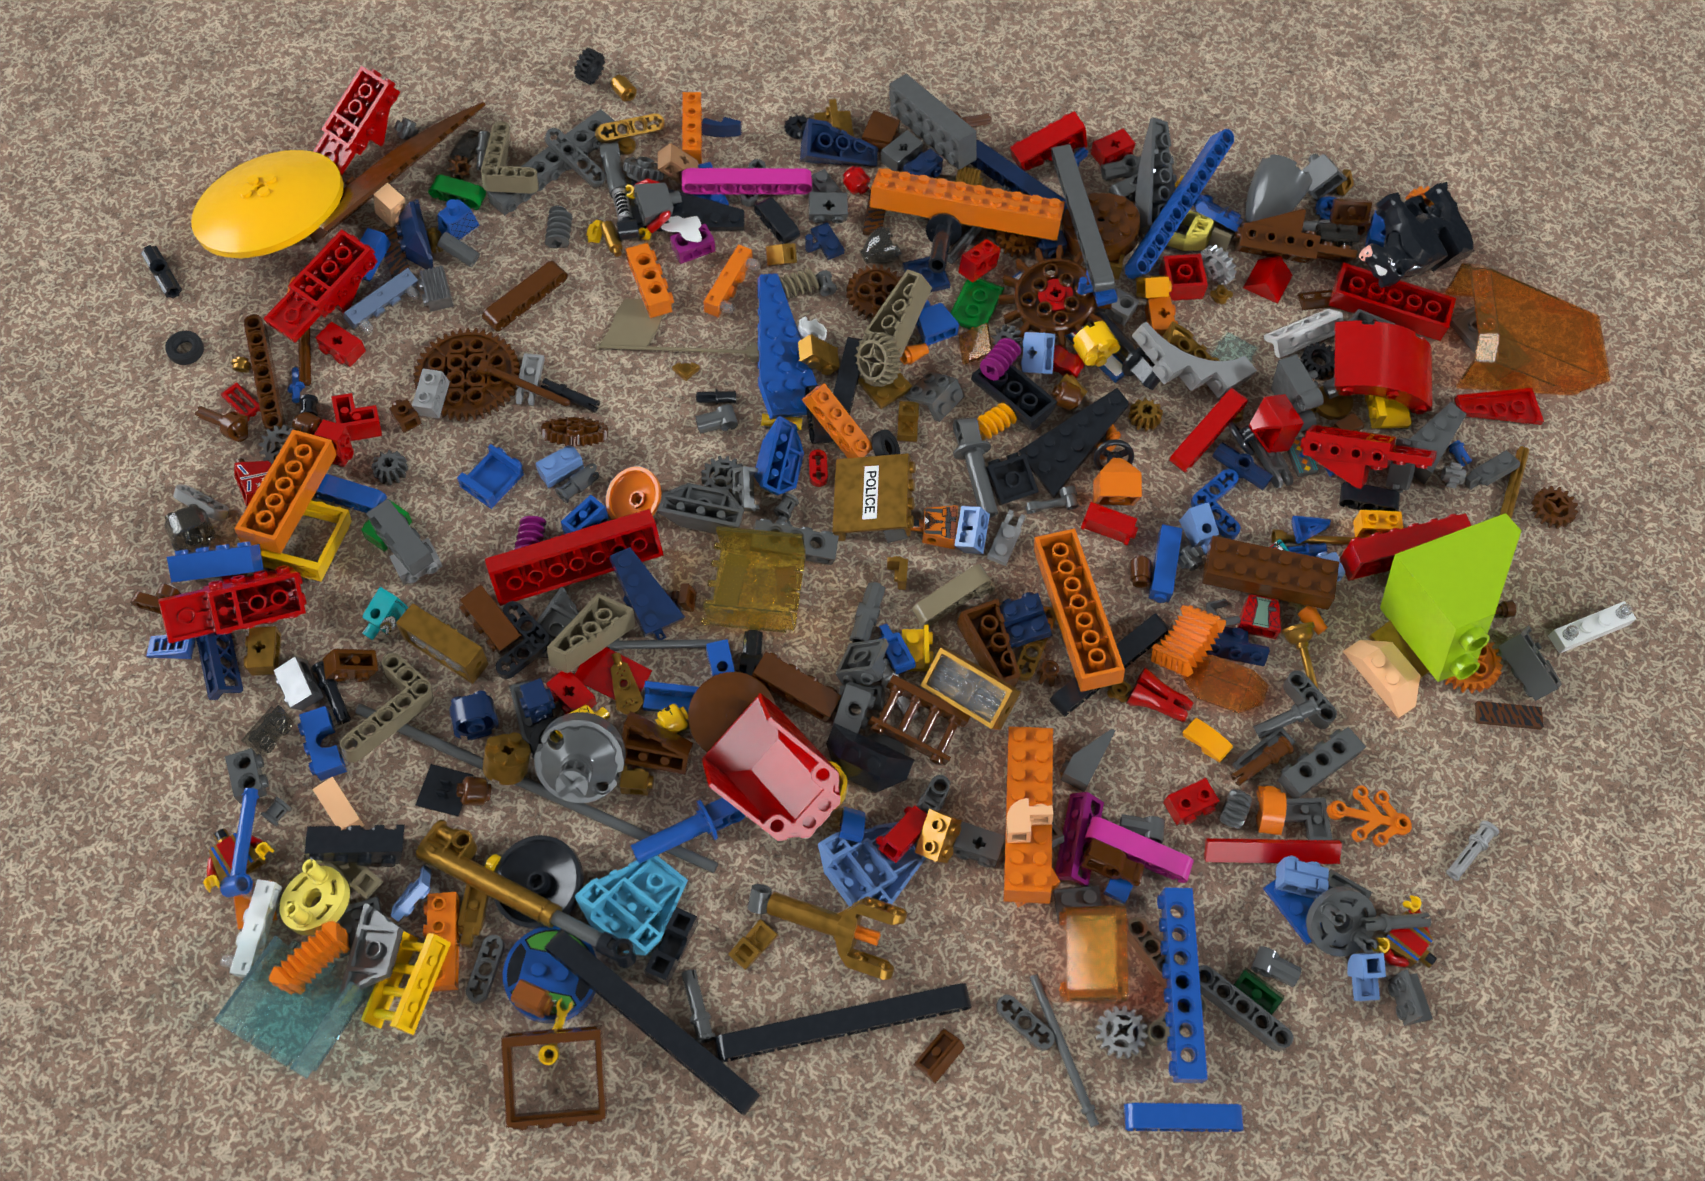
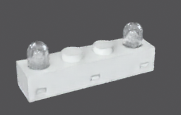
(1592, 627)
(256, 928)

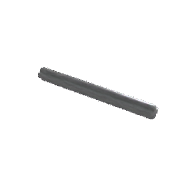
(966, 239)

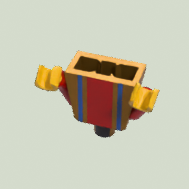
(222, 854)
(1407, 945)

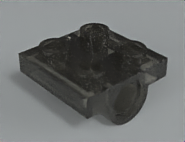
(1338, 235)

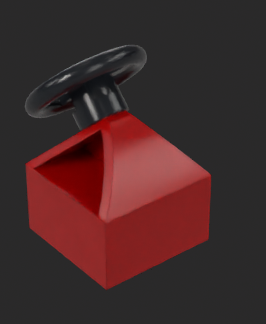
(1273, 424)

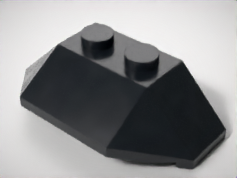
(866, 760)

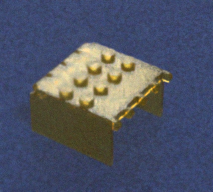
(756, 580)

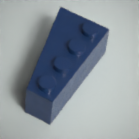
(650, 602)

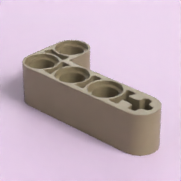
(953, 595)

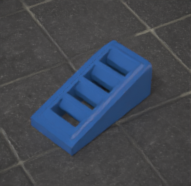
(176, 653)

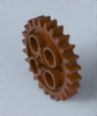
(876, 292)
(574, 431)

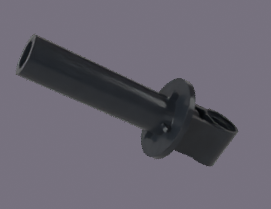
(943, 232)
(1135, 358)

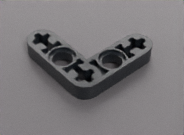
(529, 643)

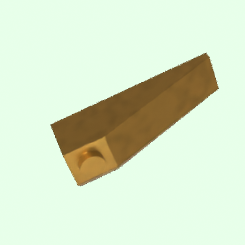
(1182, 339)

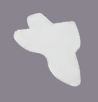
(686, 226)

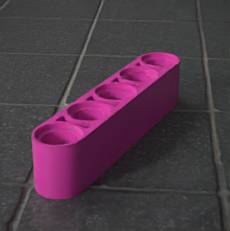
(1141, 849)

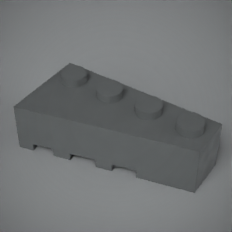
(1437, 436)

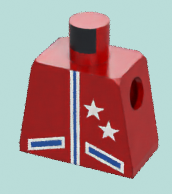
(249, 477)

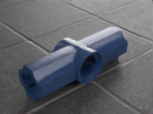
(1250, 471)

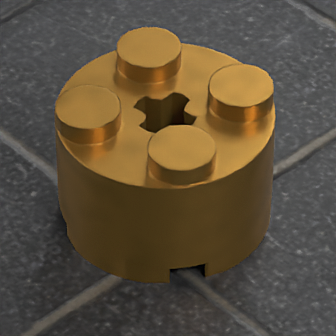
(506, 758)

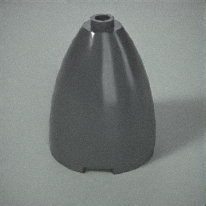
(1275, 188)

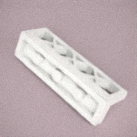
(1304, 332)

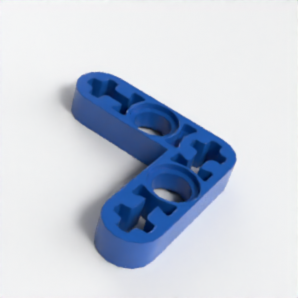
(1205, 494)

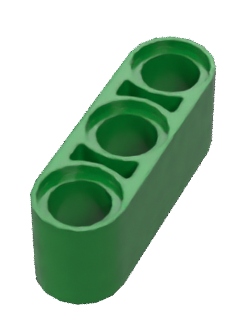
(450, 188)

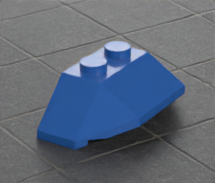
(780, 458)

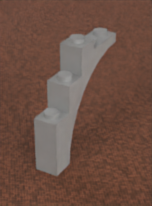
(1192, 370)

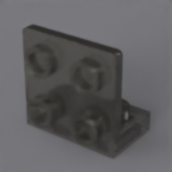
(268, 730)

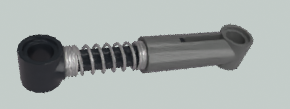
(616, 183)

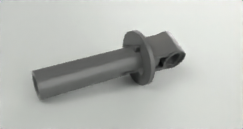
(972, 450)

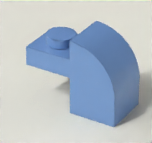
(1365, 971)

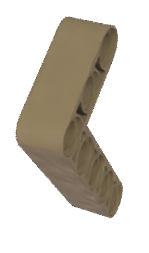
(502, 178)
(391, 710)
(1153, 962)

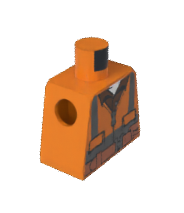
(938, 526)

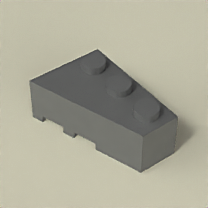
(400, 537)
(1529, 664)

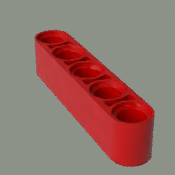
(1208, 430)

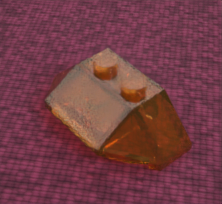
(1226, 684)

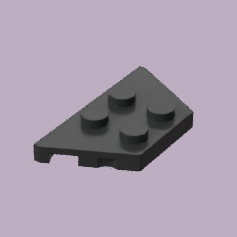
(555, 618)
(373, 949)

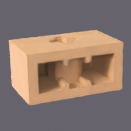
(388, 204)

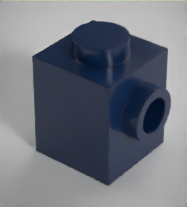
(1049, 247)

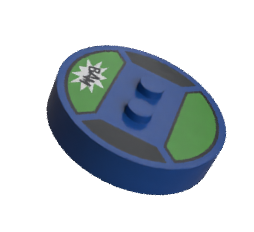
(534, 964)

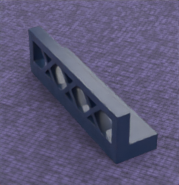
(214, 669)

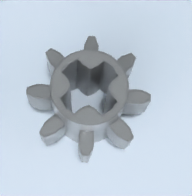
(1453, 475)

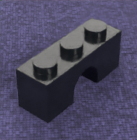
(676, 939)

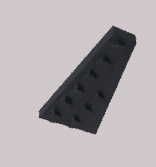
(1068, 445)

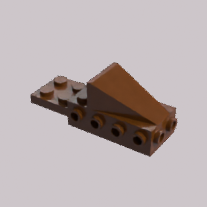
(1283, 237)

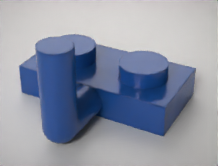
(1102, 298)

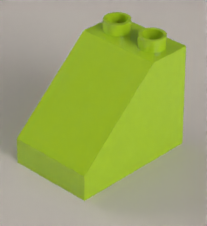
(1448, 594)

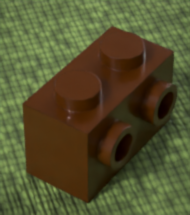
(350, 664)

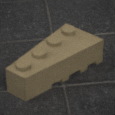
(902, 309)

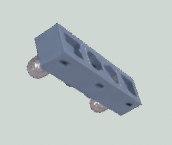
(376, 302)

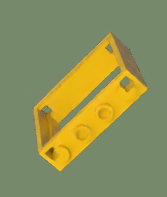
(308, 568)

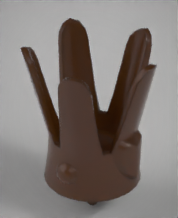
(1049, 670)

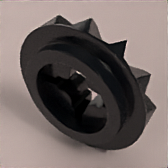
(791, 126)

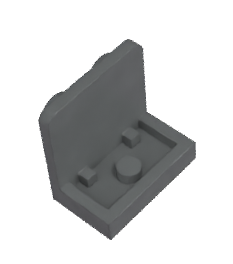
(938, 392)

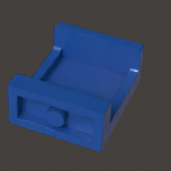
(492, 477)

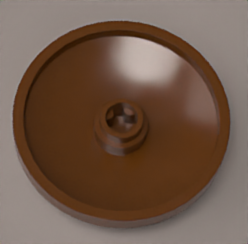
(720, 703)

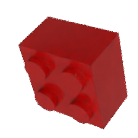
(1186, 276)

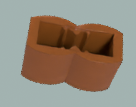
(532, 999)

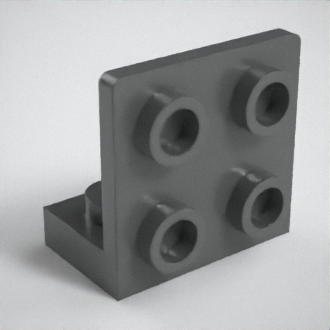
(1410, 998)

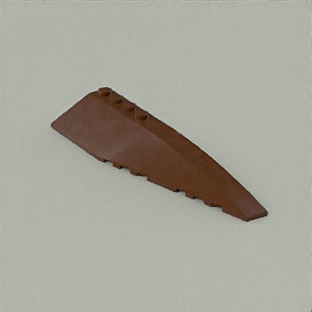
(391, 166)

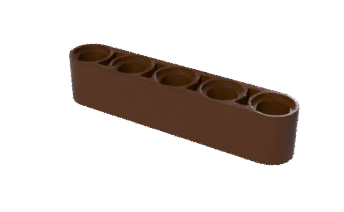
(524, 295)

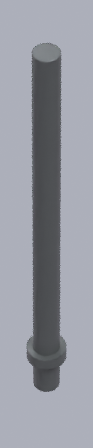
(1088, 1109)

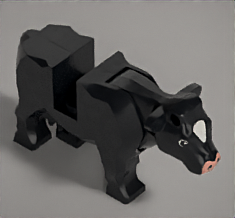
(1418, 236)

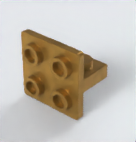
(838, 119)

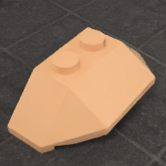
(1387, 673)

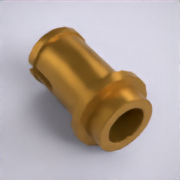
(434, 236)

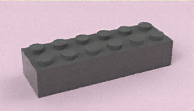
(933, 121)

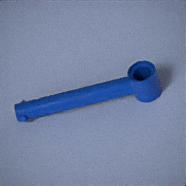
(239, 882)

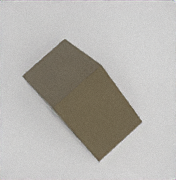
(1221, 237)

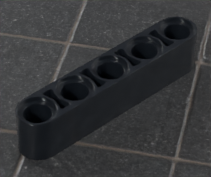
(848, 375)

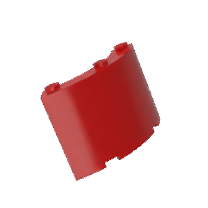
(1384, 363)

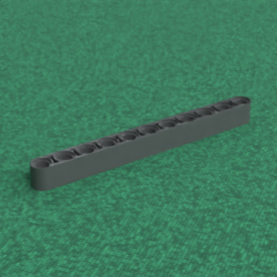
(1082, 219)

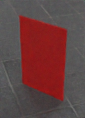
(597, 673)

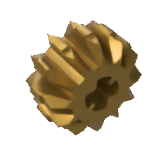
(1145, 414)

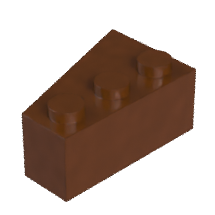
(488, 619)
(655, 746)

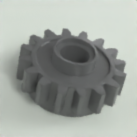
(642, 168)

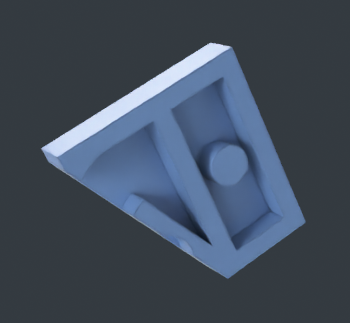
(412, 894)

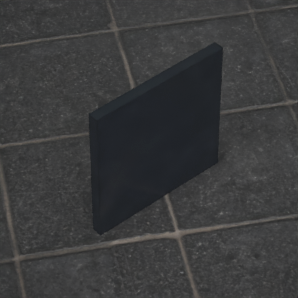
(440, 790)

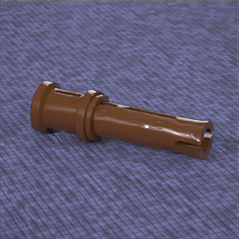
(1269, 756)

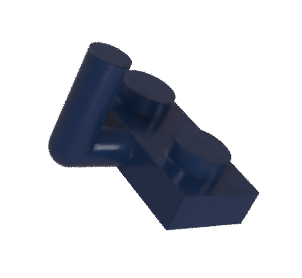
(825, 240)

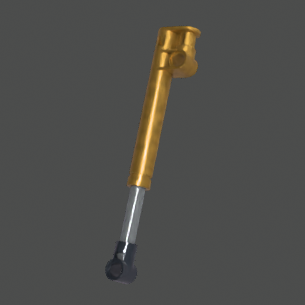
(444, 851)

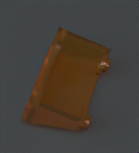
(1095, 954)

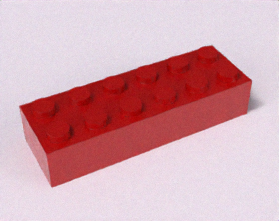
(1402, 303)
(1376, 553)

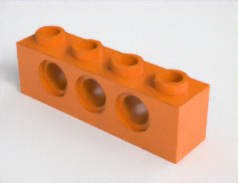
(692, 125)
(649, 280)
(837, 422)

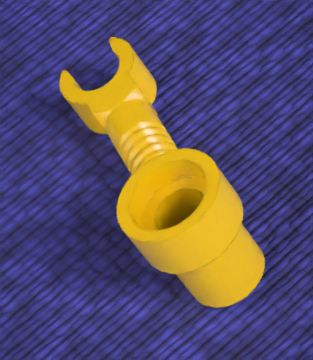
(561, 1015)

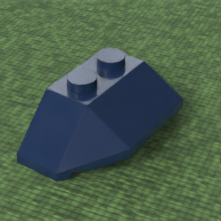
(414, 235)

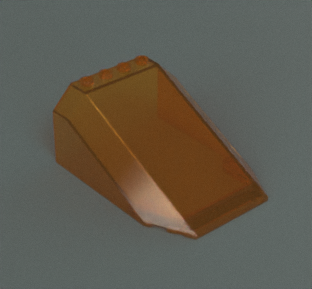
(1528, 337)

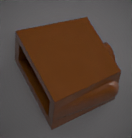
(881, 130)

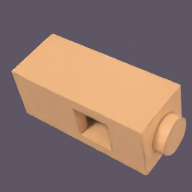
(337, 804)

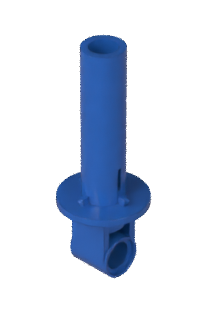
(708, 819)

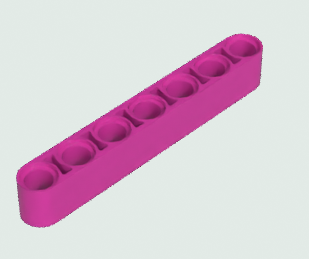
(746, 181)

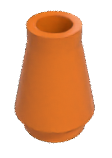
(913, 353)
(1311, 614)

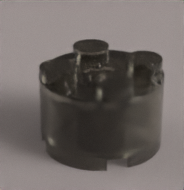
(189, 528)

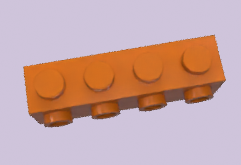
(442, 920)

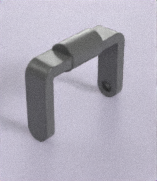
(1210, 606)

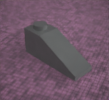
(1085, 762)

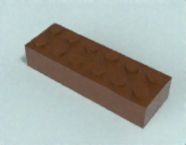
(1270, 572)

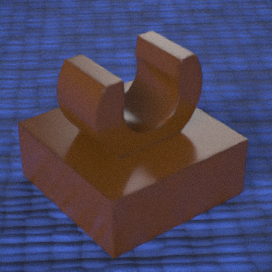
(685, 597)

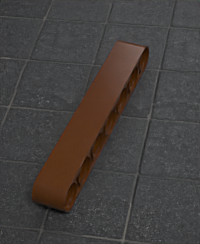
(264, 372)

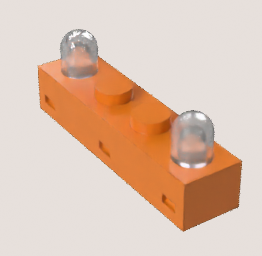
(728, 280)

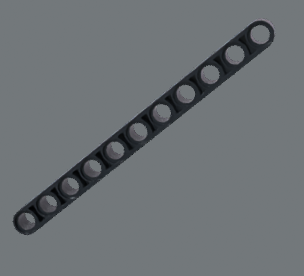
(842, 1021)
(652, 1022)

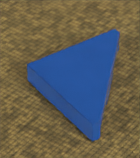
(1308, 526)

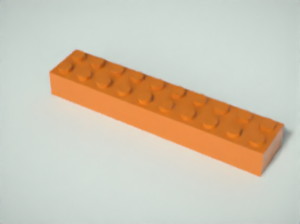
(967, 203)

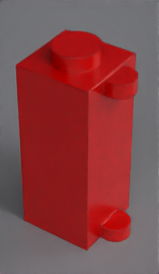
(1110, 523)
(903, 834)

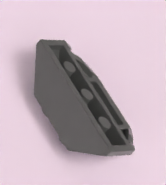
(700, 508)

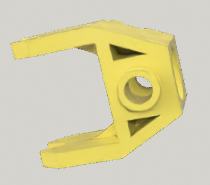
(1197, 235)

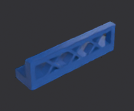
(661, 695)

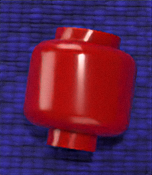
(856, 180)

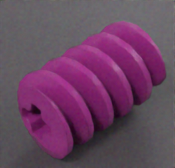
(1000, 358)
(530, 531)

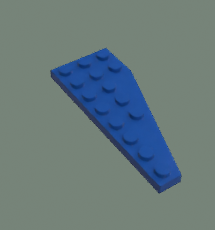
(781, 373)

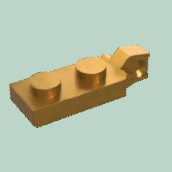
(471, 915)

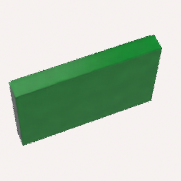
(976, 303)

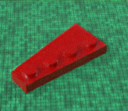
(1503, 405)

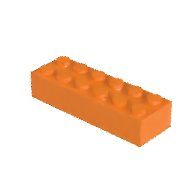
(286, 491)

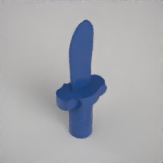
(296, 386)

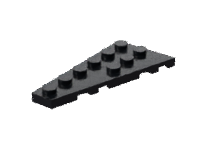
(715, 215)

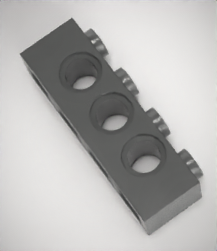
(827, 541)
(1349, 747)

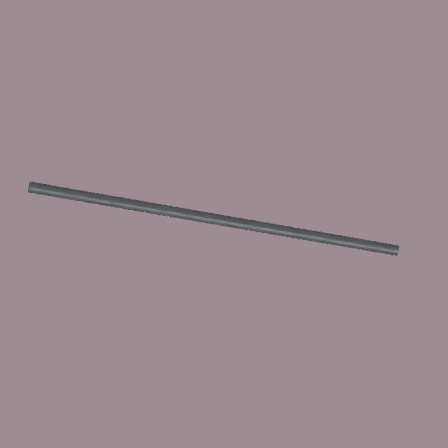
(540, 790)

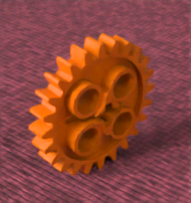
(1487, 672)

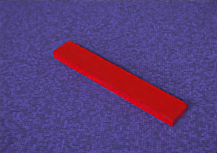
(1271, 850)

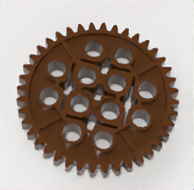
(487, 391)

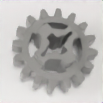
(1218, 264)
(1126, 1039)

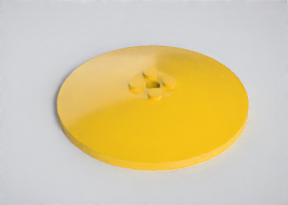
(267, 204)

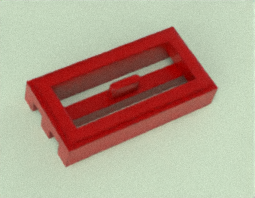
(251, 412)

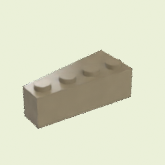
(590, 632)

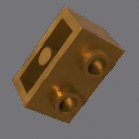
(938, 836)

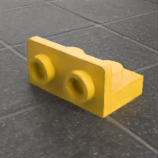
(918, 644)

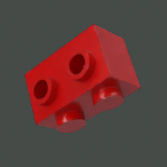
(1191, 801)

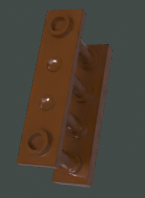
(918, 698)

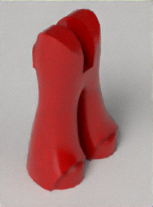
(1156, 695)

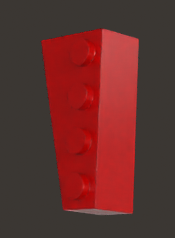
(1037, 146)

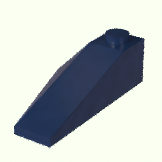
(829, 145)

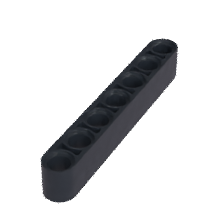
(1129, 648)

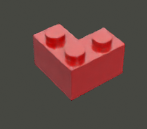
(360, 422)

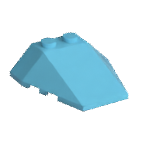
(634, 902)

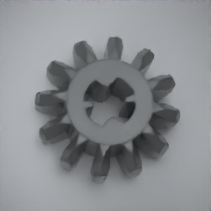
(1007, 333)
(389, 467)
(1235, 808)

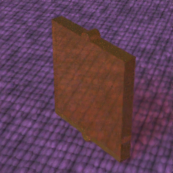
(975, 343)

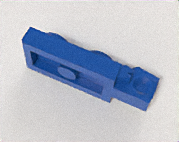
(897, 651)

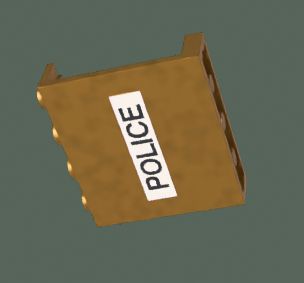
(873, 494)

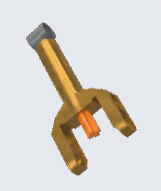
(842, 926)

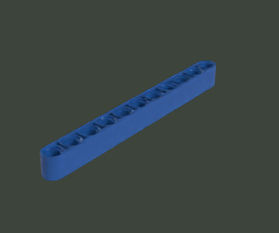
(1179, 204)

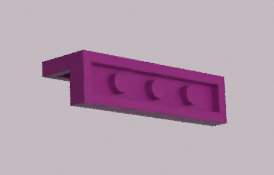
(1074, 832)

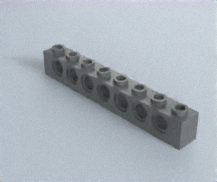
(550, 165)

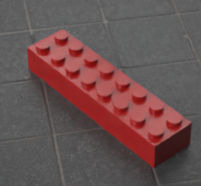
(571, 557)

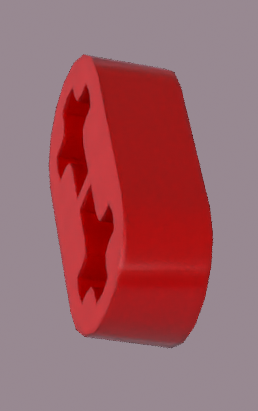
(813, 468)

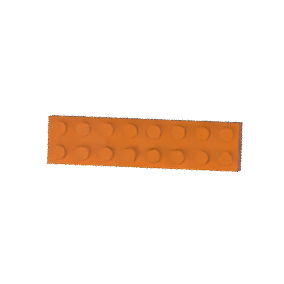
(1078, 610)
(1031, 777)

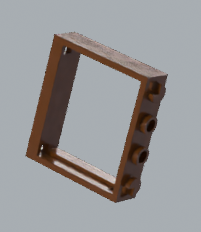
(548, 1118)

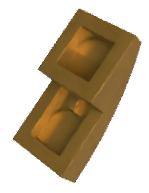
(908, 421)
(753, 944)

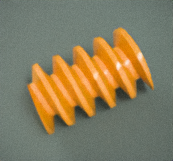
(995, 421)

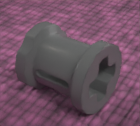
(826, 283)
(786, 506)
(276, 811)

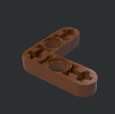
(150, 602)

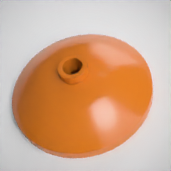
(629, 488)

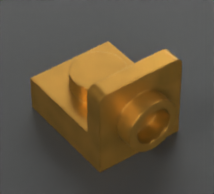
(900, 566)

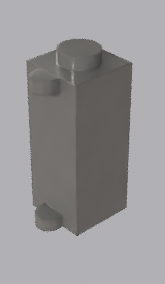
(1401, 476)

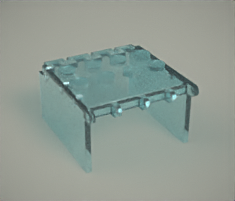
(295, 1024)

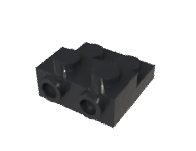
(1011, 478)

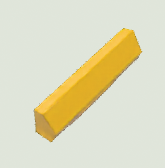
(594, 232)

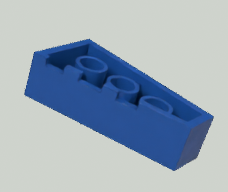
(215, 563)

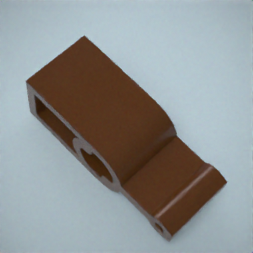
(1111, 862)

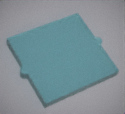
(1233, 348)

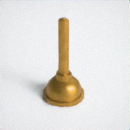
(1299, 636)

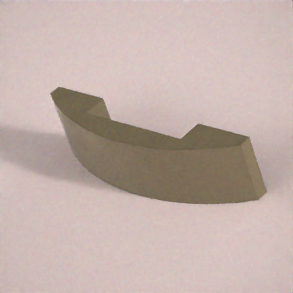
(357, 876)

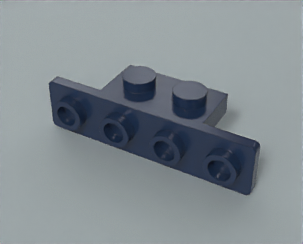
(1235, 646)

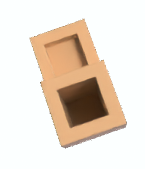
(1022, 816)

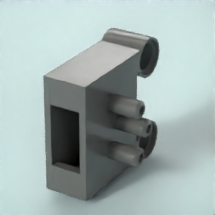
(1297, 384)

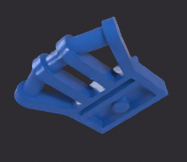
(1205, 206)

